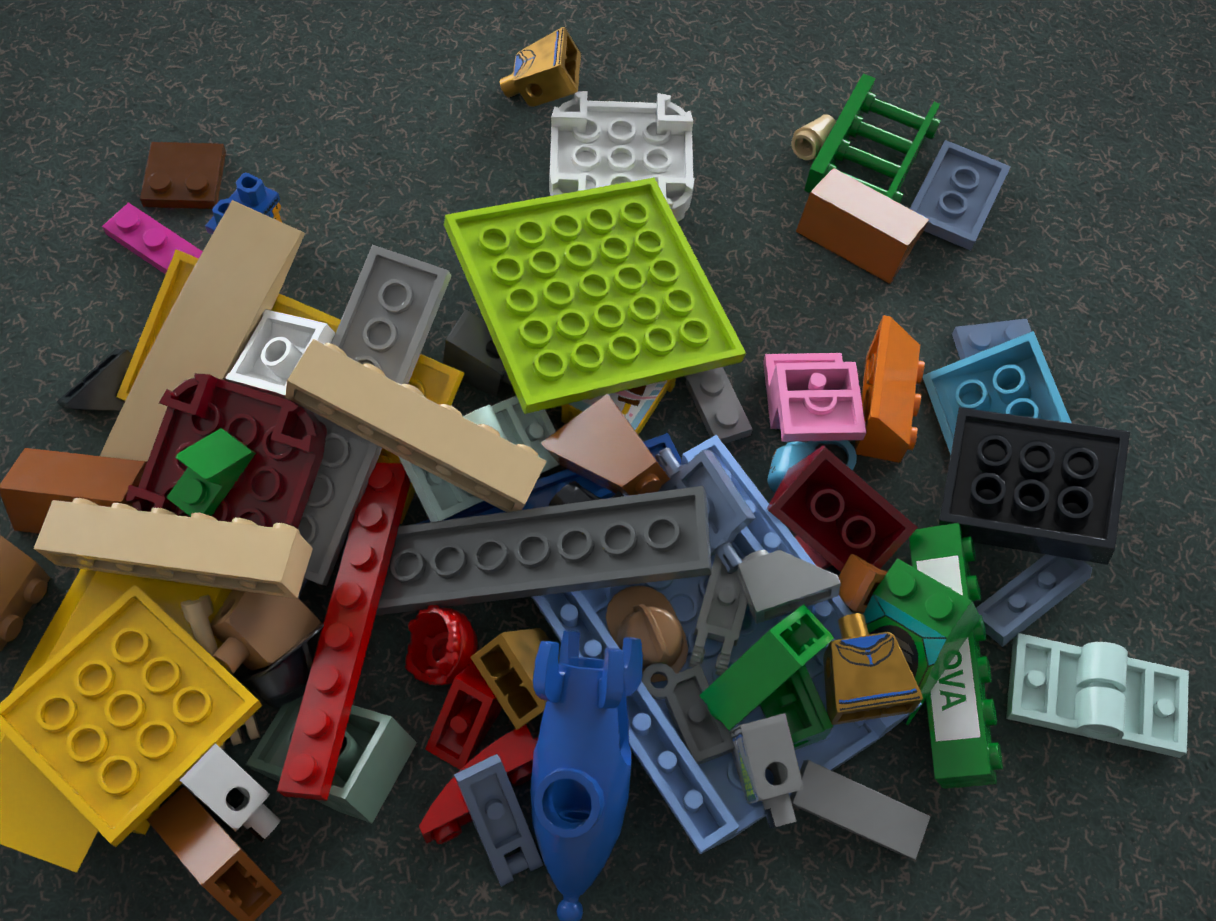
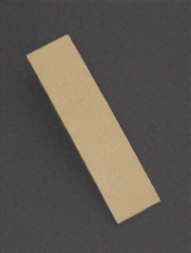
(209, 320)

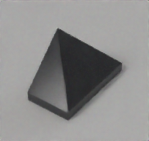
(100, 385)

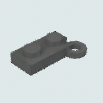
(697, 728)

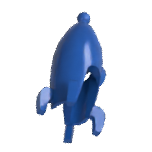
(581, 761)

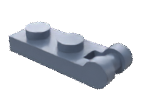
(498, 818)

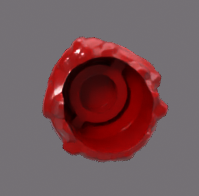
(440, 645)

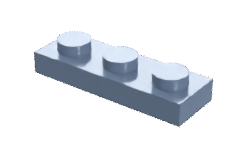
(1031, 595)

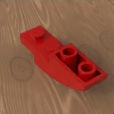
(449, 809)

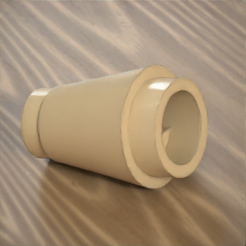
(812, 137)

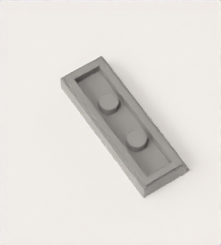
(860, 810)

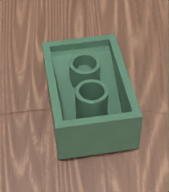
(367, 763)

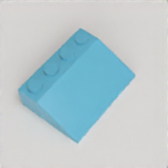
(1000, 380)

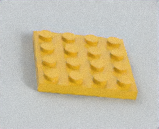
(124, 713)

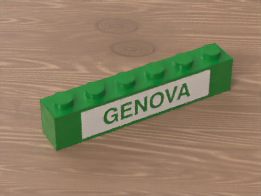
(958, 702)

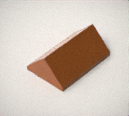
(860, 225)
(62, 476)

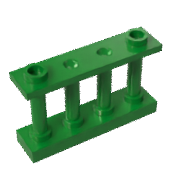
(851, 124)

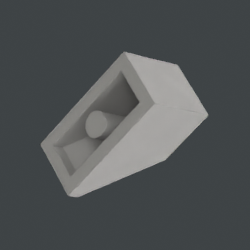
(782, 583)

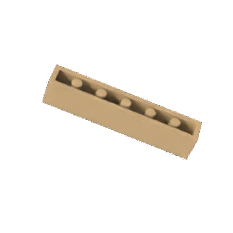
(414, 426)
(175, 547)

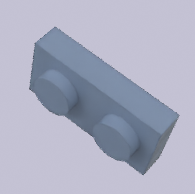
(980, 337)

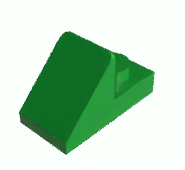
(211, 472)

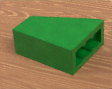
(765, 666)

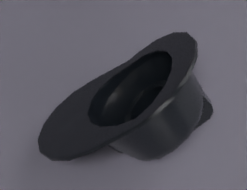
(286, 677)

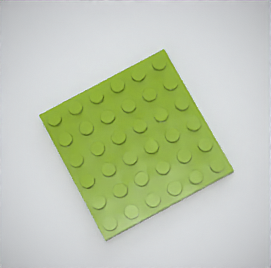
(591, 293)

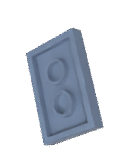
(959, 193)

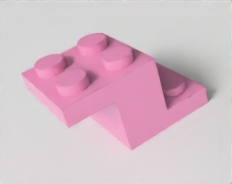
(814, 397)

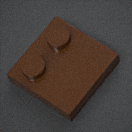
(183, 175)

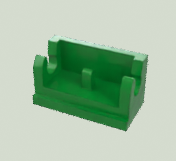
(802, 707)

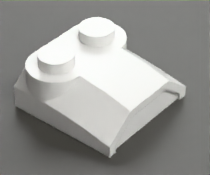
(276, 351)

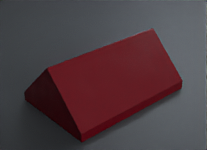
(838, 512)

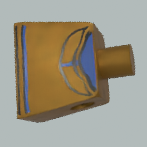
(545, 70)
(867, 675)

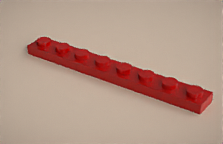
(345, 637)

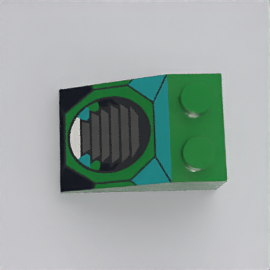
(926, 621)

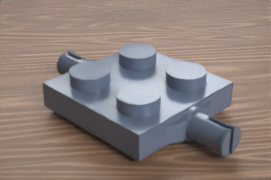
(725, 505)

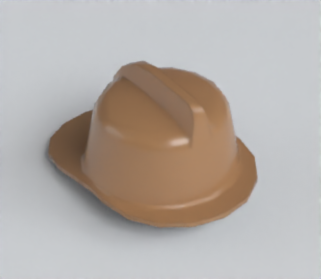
(650, 617)

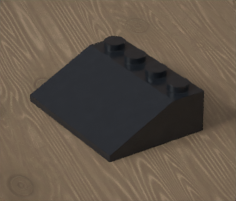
(1036, 484)

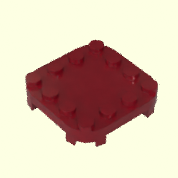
(280, 432)

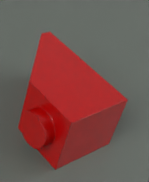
(464, 718)

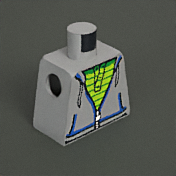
(767, 746)

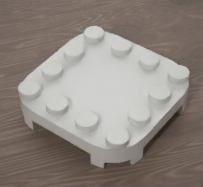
(622, 143)

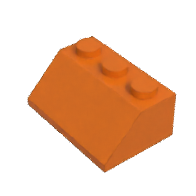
(890, 394)

